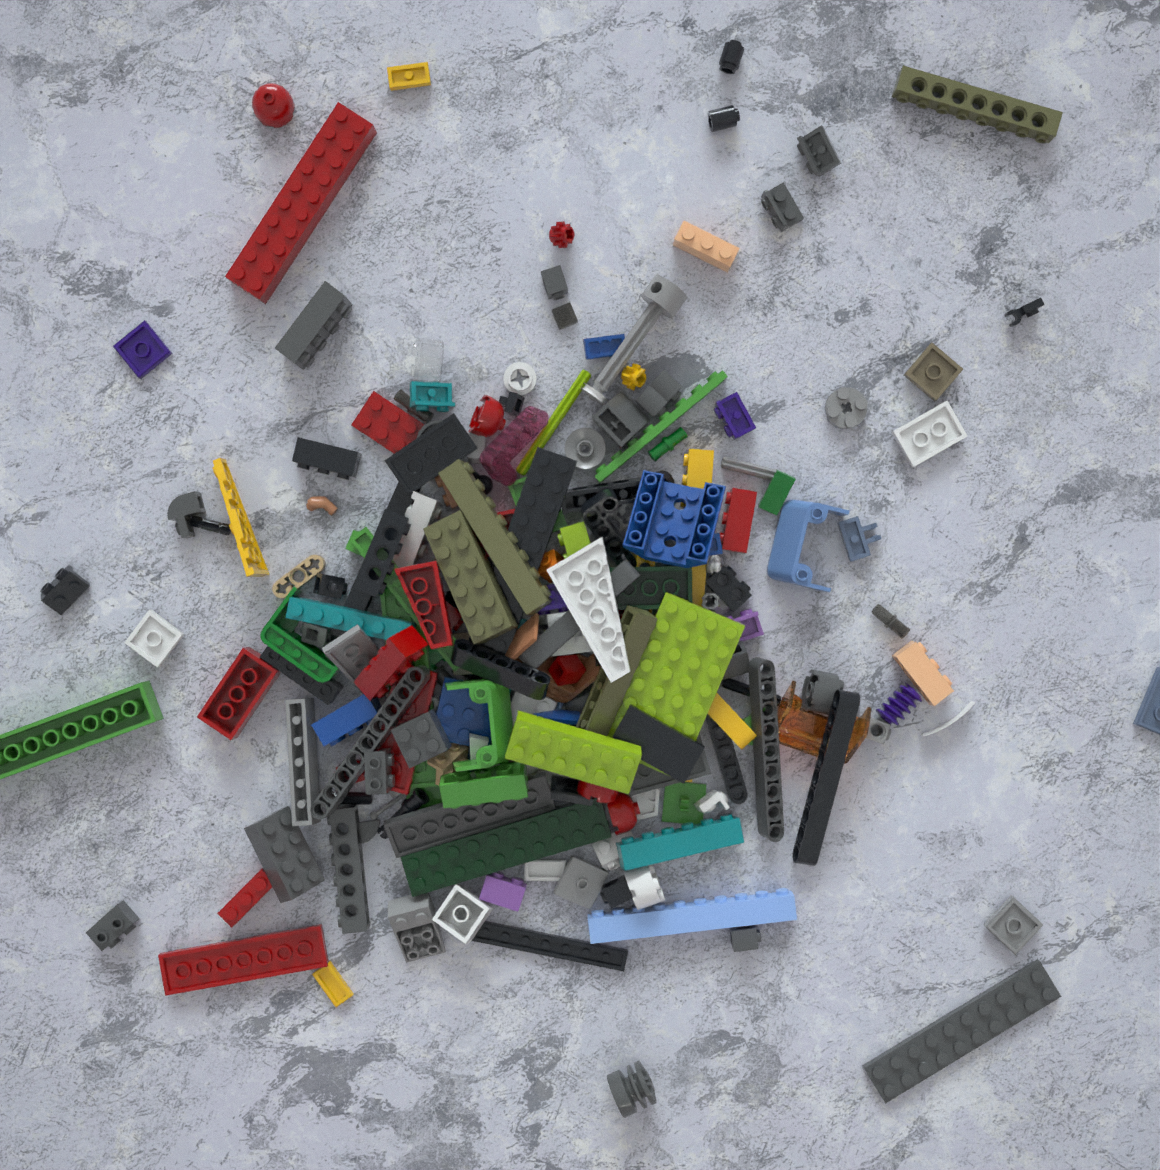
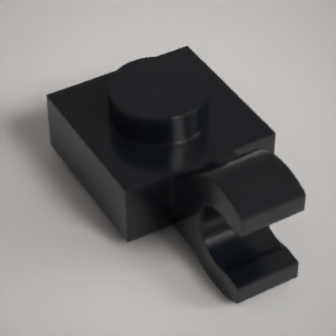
(1029, 310)

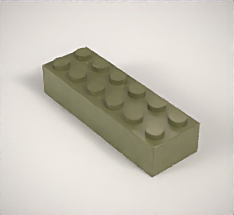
(470, 578)

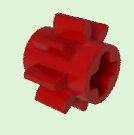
(561, 234)

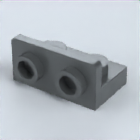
(782, 207)

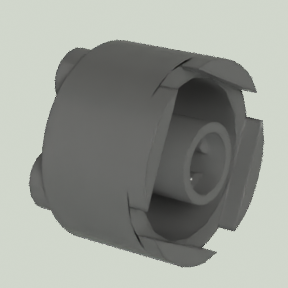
(819, 691)

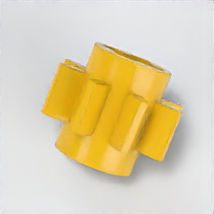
(633, 376)

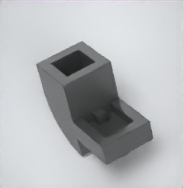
(182, 509)

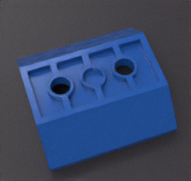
(657, 520)

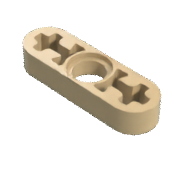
(307, 562)

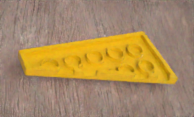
(240, 525)

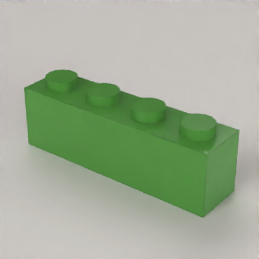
(484, 785)

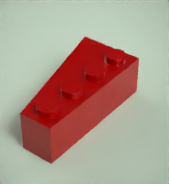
(391, 662)

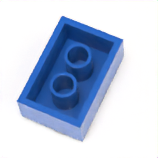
(346, 720)

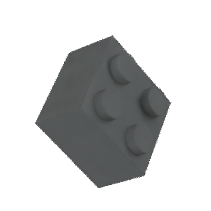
(421, 738)

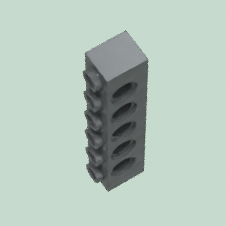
(347, 921)

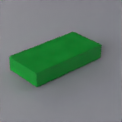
(776, 492)

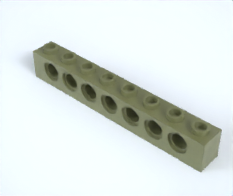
(1047, 118)

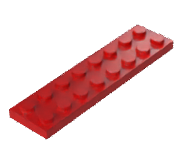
(243, 959)

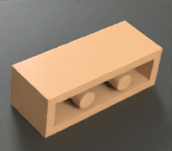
(705, 246)
(923, 672)

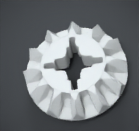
(511, 374)

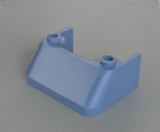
(789, 540)

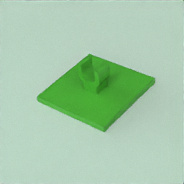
(679, 803)

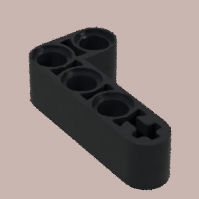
(601, 519)

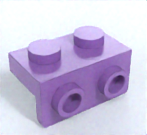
(751, 622)

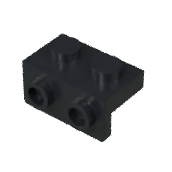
(63, 590)

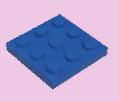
(462, 715)

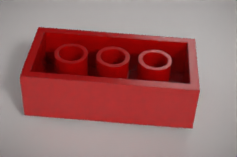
(239, 693)

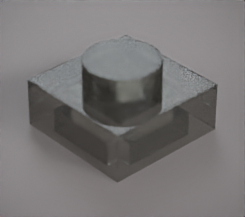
(564, 316)

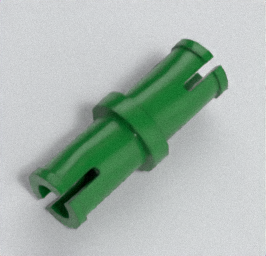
(667, 444)

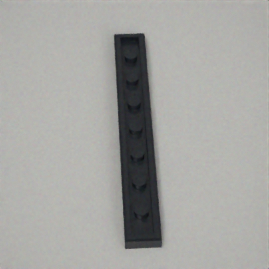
(552, 945)

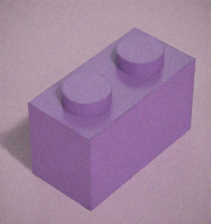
(503, 890)

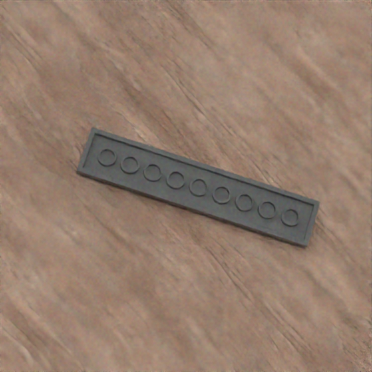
(961, 1031)

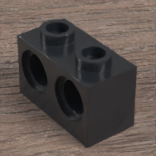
(724, 592)

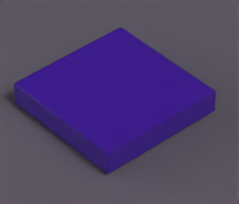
(142, 349)

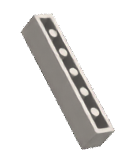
(302, 759)

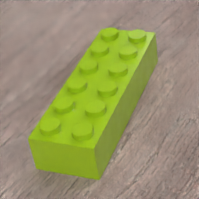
(573, 752)

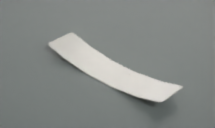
(965, 710)

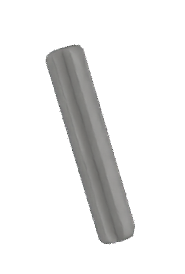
(747, 468)

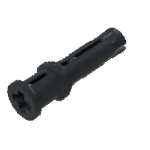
(408, 805)

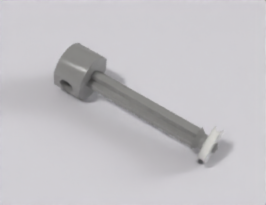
(663, 299)

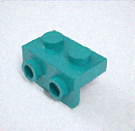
(431, 395)

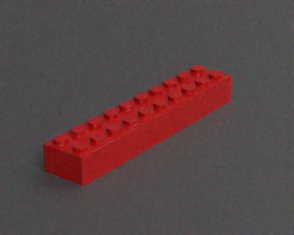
(301, 203)

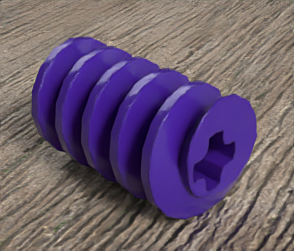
(899, 704)

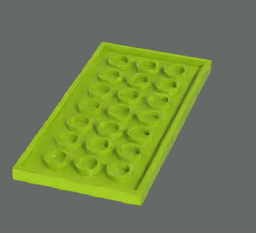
(681, 666)

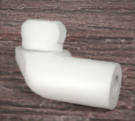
(713, 564)

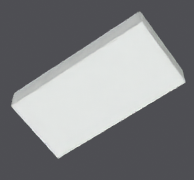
(544, 870)

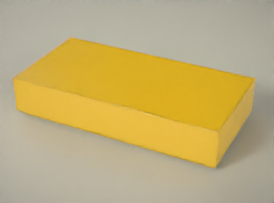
(333, 984)

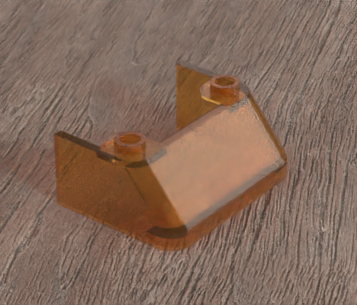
(805, 729)

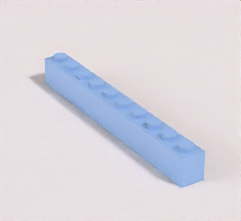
(692, 916)

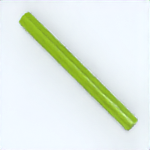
(554, 421)

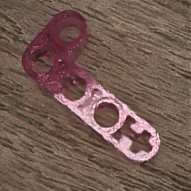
(511, 443)

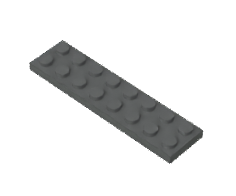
(441, 825)

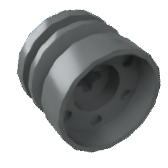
(631, 1089)

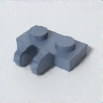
(854, 538)

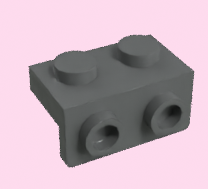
(818, 151)
(379, 771)

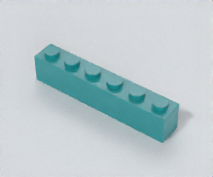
(344, 618)
(679, 842)

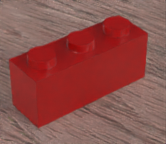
(737, 520)
(245, 898)

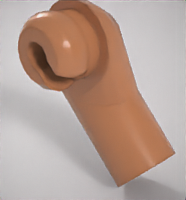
(321, 502)

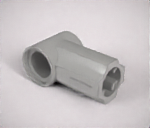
(714, 603)

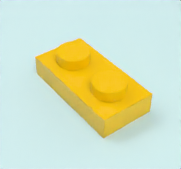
(409, 76)

